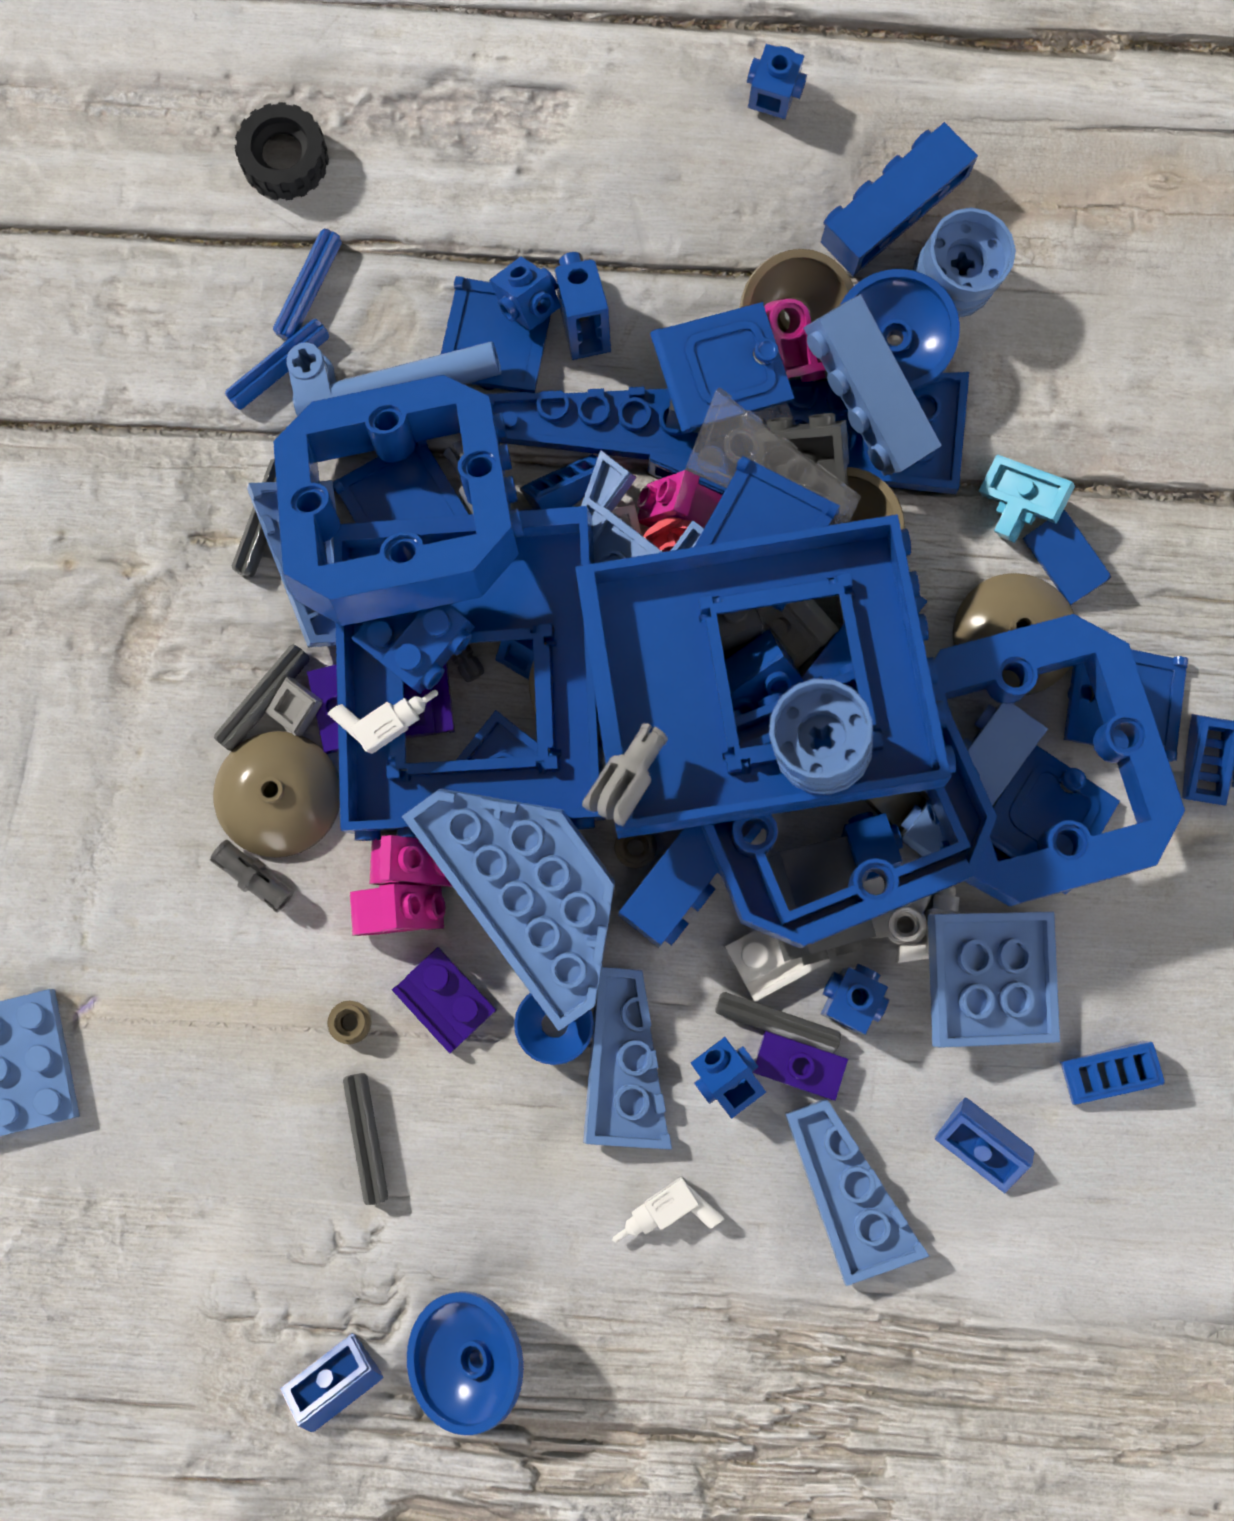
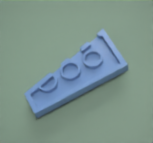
(315, 627)
(623, 1077)
(856, 1210)

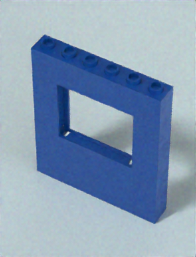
(528, 601)
(664, 665)

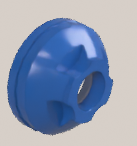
(546, 1048)

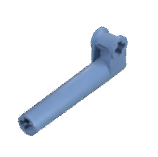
(315, 379)

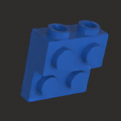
(416, 643)

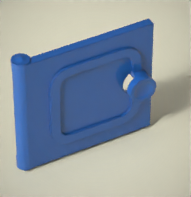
(478, 320)
(717, 354)
(399, 489)
(763, 505)
(1164, 687)
(1037, 802)

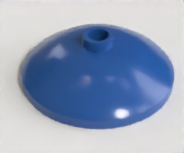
(917, 312)
(447, 1367)

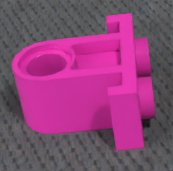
(792, 343)
(676, 497)
(403, 862)
(397, 909)

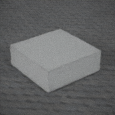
(294, 706)

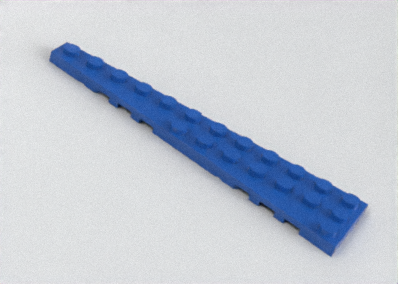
(635, 422)

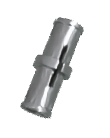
(251, 876)

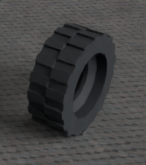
(274, 121)

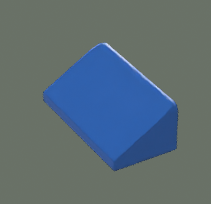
(1067, 558)
(985, 1145)
(331, 1384)

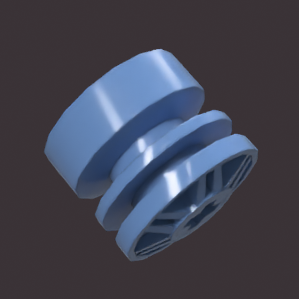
(968, 257)
(821, 710)

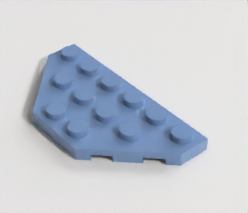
(528, 887)

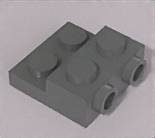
(820, 440)

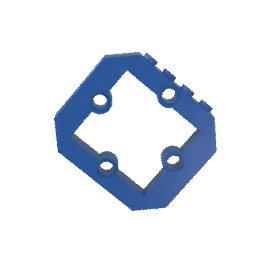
(406, 571)
(1122, 707)
(752, 887)

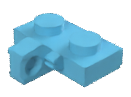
(1023, 495)

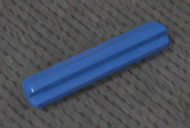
(307, 284)
(273, 366)

